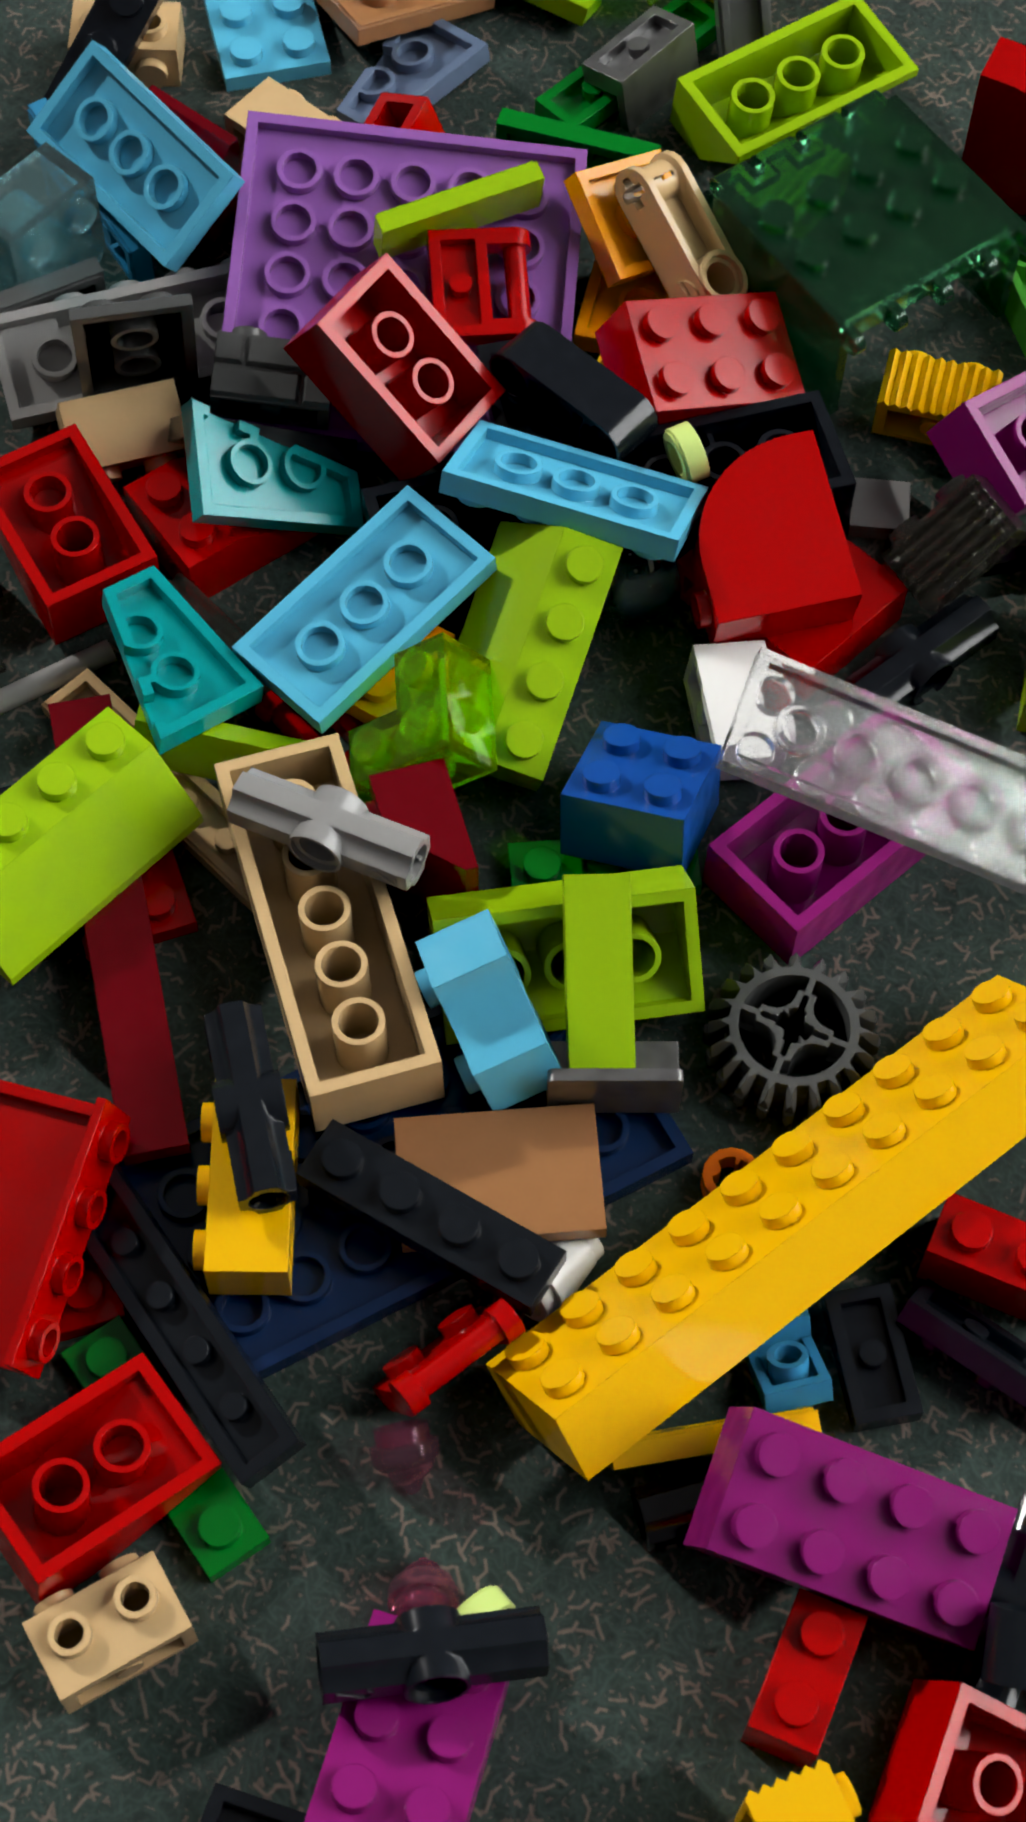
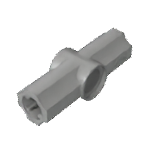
(328, 828)

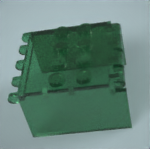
(860, 227)

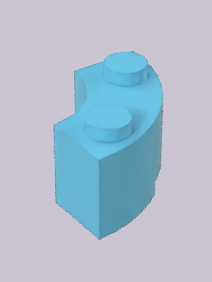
(488, 1010)

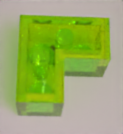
(439, 714)

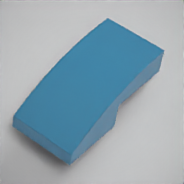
(790, 1369)

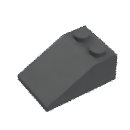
(134, 342)

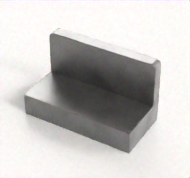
(644, 64)
(648, 1088)

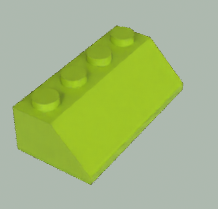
(787, 82)
(536, 630)
(82, 835)
(531, 923)

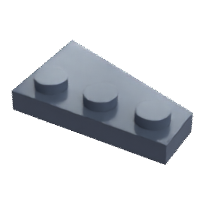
(418, 64)

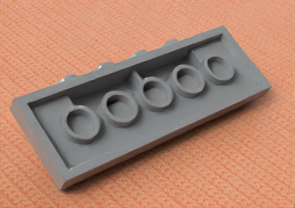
(39, 348)

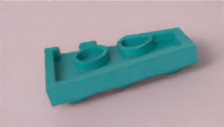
(263, 484)
(175, 660)

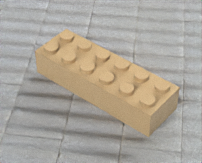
(335, 959)

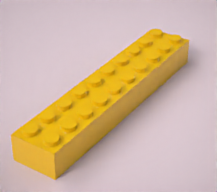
(773, 1236)

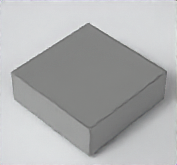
(878, 507)

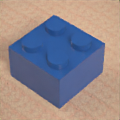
(639, 798)

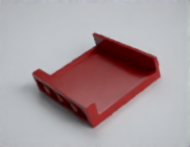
(51, 1198)

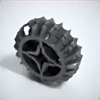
(816, 1048)

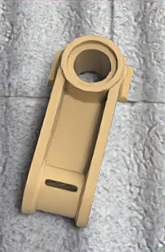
(679, 229)

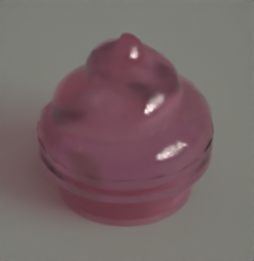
(405, 1452)
(421, 1585)

